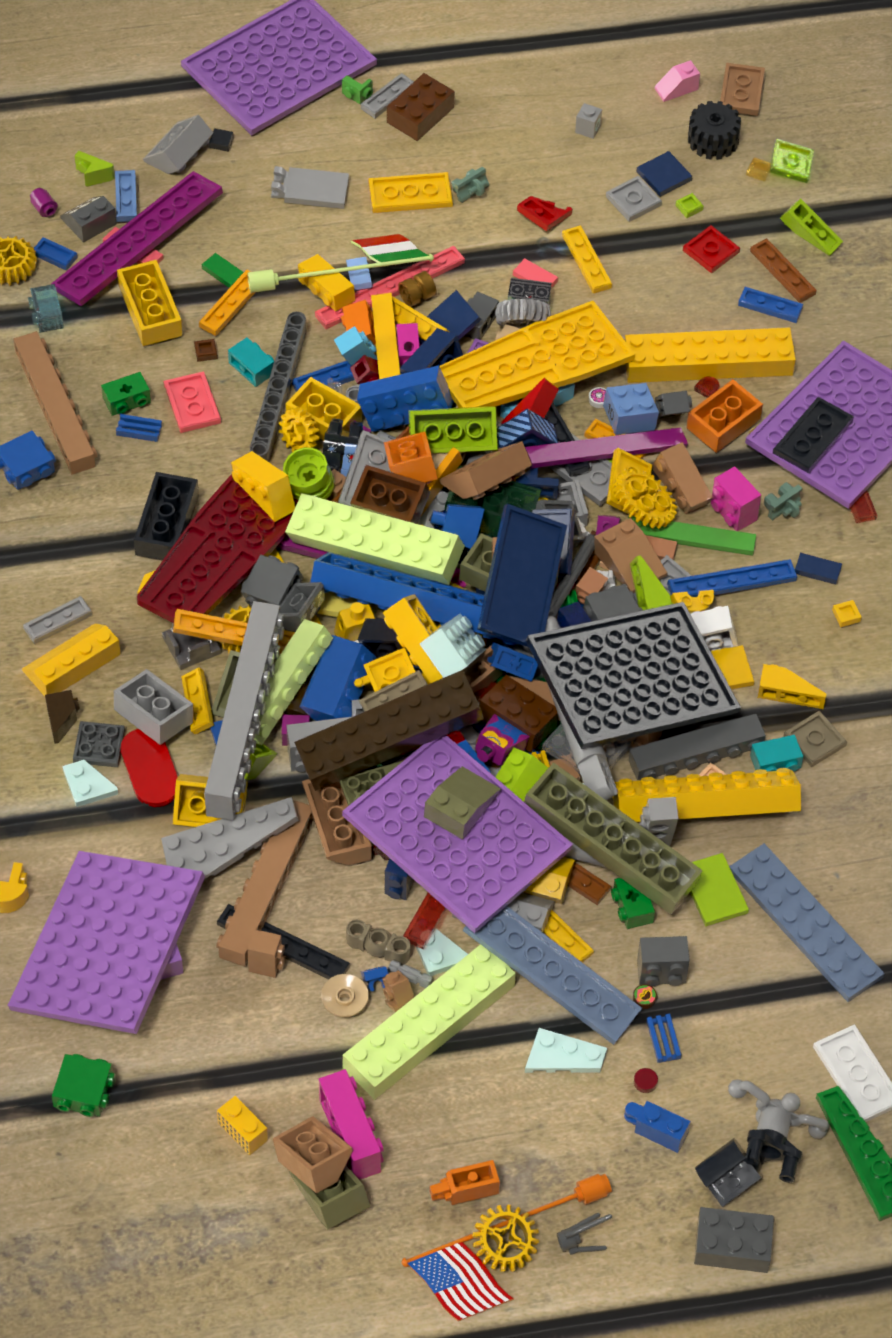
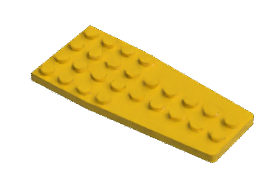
(560, 349)

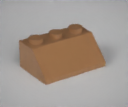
(312, 1153)

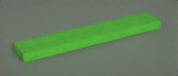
(703, 536)

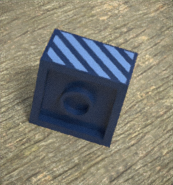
(526, 428)

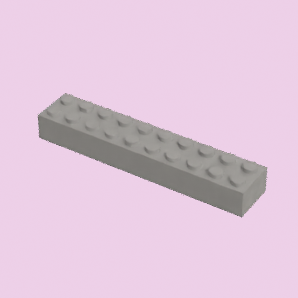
(243, 711)

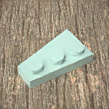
(561, 1052)

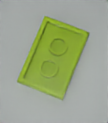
(717, 891)

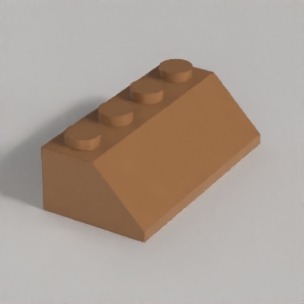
(488, 471)
(338, 836)

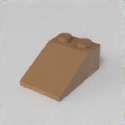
(620, 546)

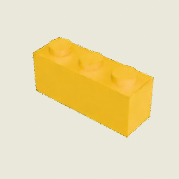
(331, 288)

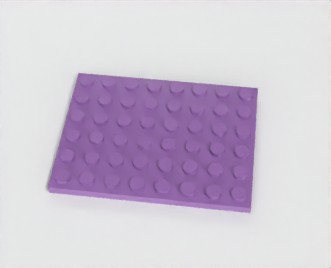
(278, 63)
(864, 449)
(467, 876)
(107, 942)

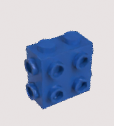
(26, 460)

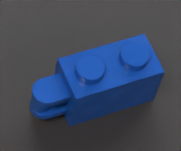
(658, 1124)

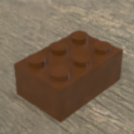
(420, 107)
(390, 494)
(521, 709)

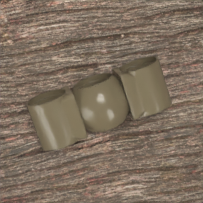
(369, 936)

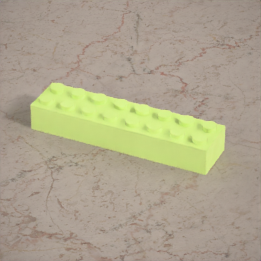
(375, 538)
(428, 1021)

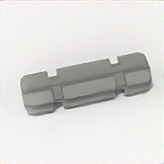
(411, 973)

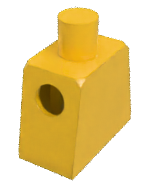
(351, 620)

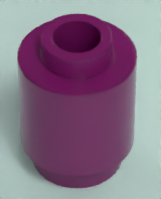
(43, 202)

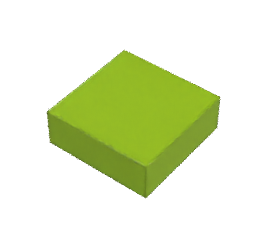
(689, 205)

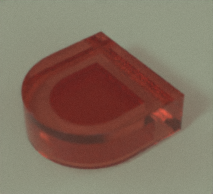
(707, 386)

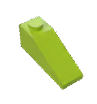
(811, 227)
(648, 588)

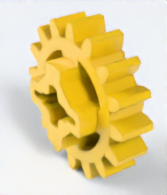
(299, 429)

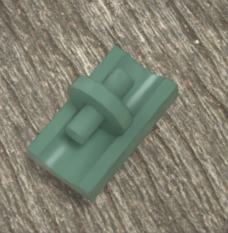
(471, 184)
(786, 504)

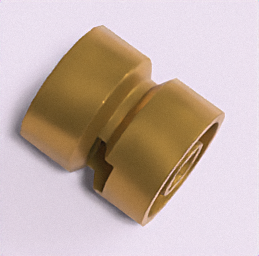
(419, 287)

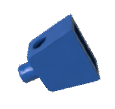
(460, 520)

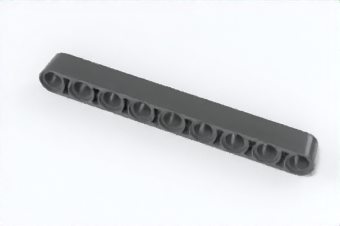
(279, 385)

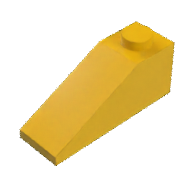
(787, 687)

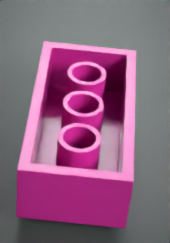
(348, 1121)

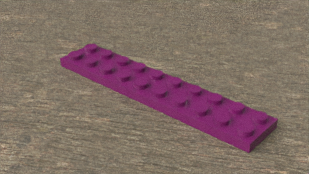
(137, 238)

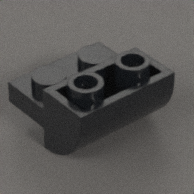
(727, 1172)

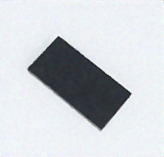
(813, 434)

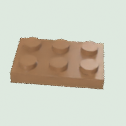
(743, 88)

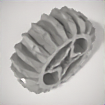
(521, 312)

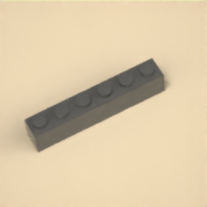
(696, 747)

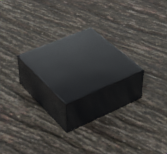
(221, 139)

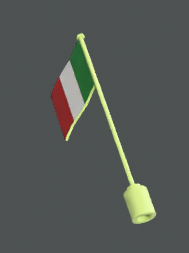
(383, 249)

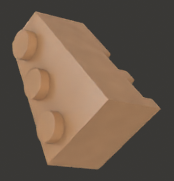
(682, 478)

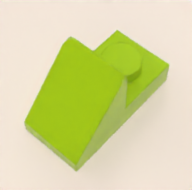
(94, 169)

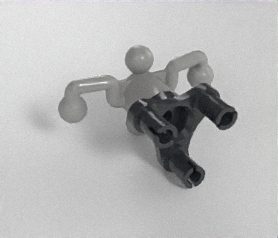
(774, 1121)

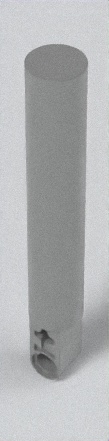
(591, 760)

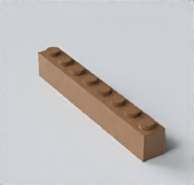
(54, 402)
(263, 887)

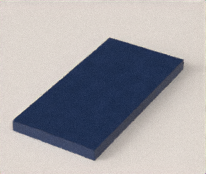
(521, 575)

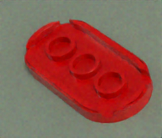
(149, 769)

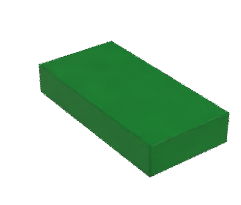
(221, 270)

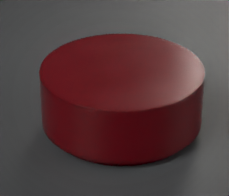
(645, 1080)

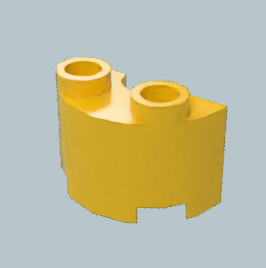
(694, 604)

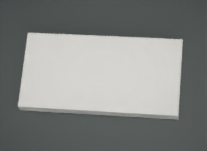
(856, 1072)

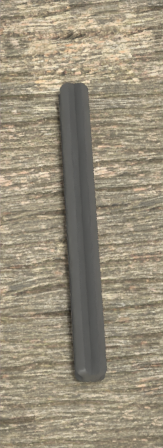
(568, 580)

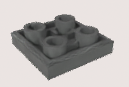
(99, 743)

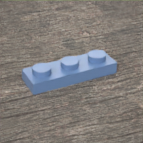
(125, 195)

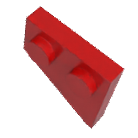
(543, 212)

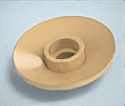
(344, 986)

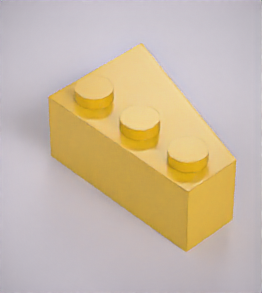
(265, 484)

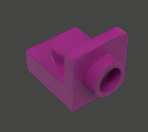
(606, 522)

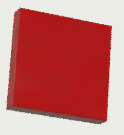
(711, 249)

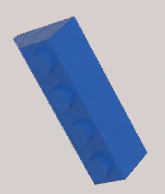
(333, 680)

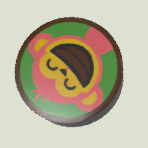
(644, 996)

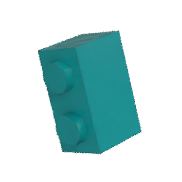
(251, 361)
(777, 754)

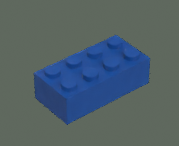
(389, 399)

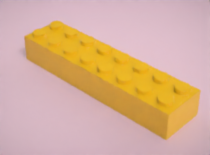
(711, 354)
(714, 794)

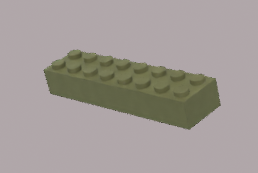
(613, 838)

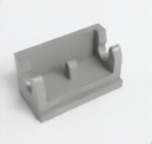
(574, 493)

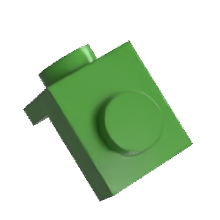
(355, 90)

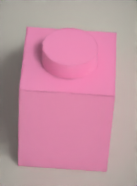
(678, 81)

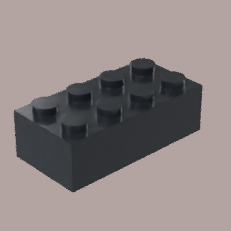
(165, 514)

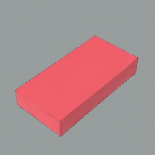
(531, 271)

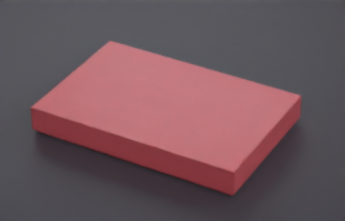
(192, 402)

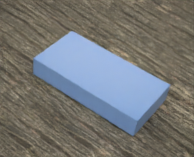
(359, 278)

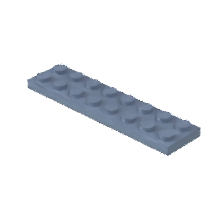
(806, 922)
(557, 973)

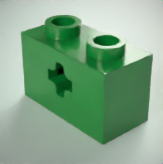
(126, 393)
(634, 906)

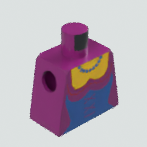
(498, 741)

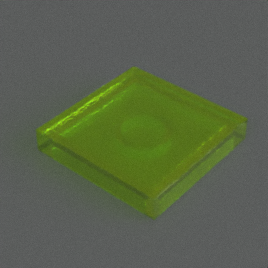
(791, 160)

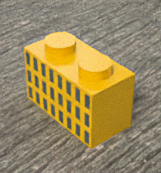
(242, 1125)

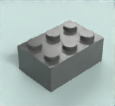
(734, 1240)

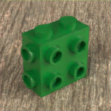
(83, 1085)

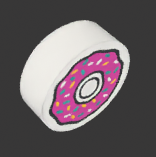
(596, 397)

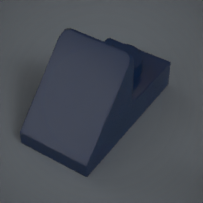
(548, 485)

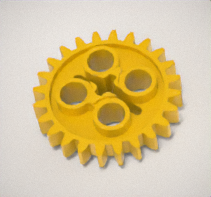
(645, 498)

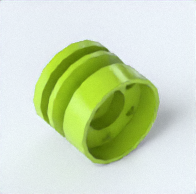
(309, 473)

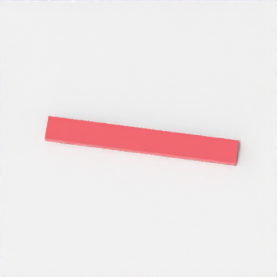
(442, 263)

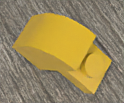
(15, 892)

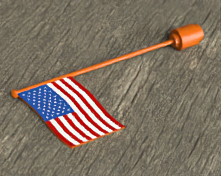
(461, 1278)

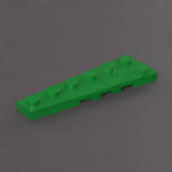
(861, 1149)

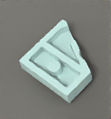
(87, 783)
(440, 954)

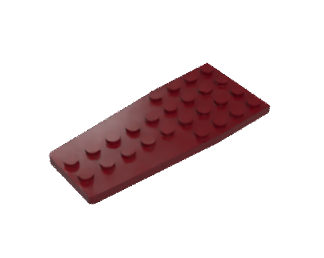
(213, 554)

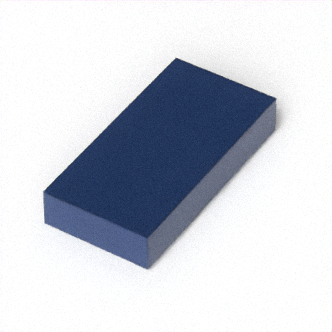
(818, 568)

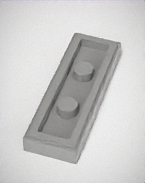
(381, 99)
(57, 620)

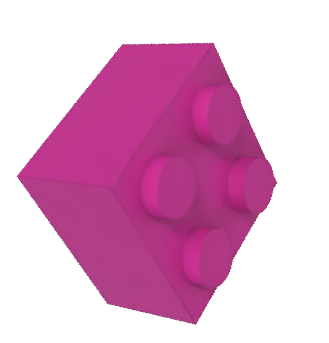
(735, 499)

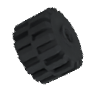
(714, 130)

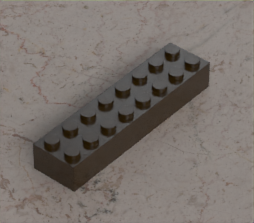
(389, 730)

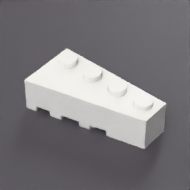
(716, 627)

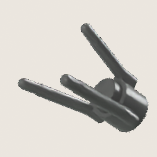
(570, 1237)

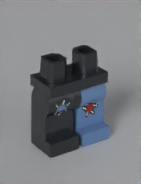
(341, 444)

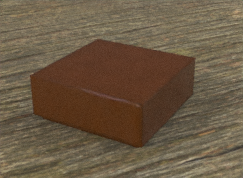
(205, 350)

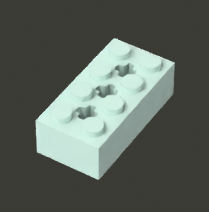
(453, 645)

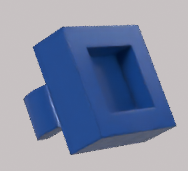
(373, 975)

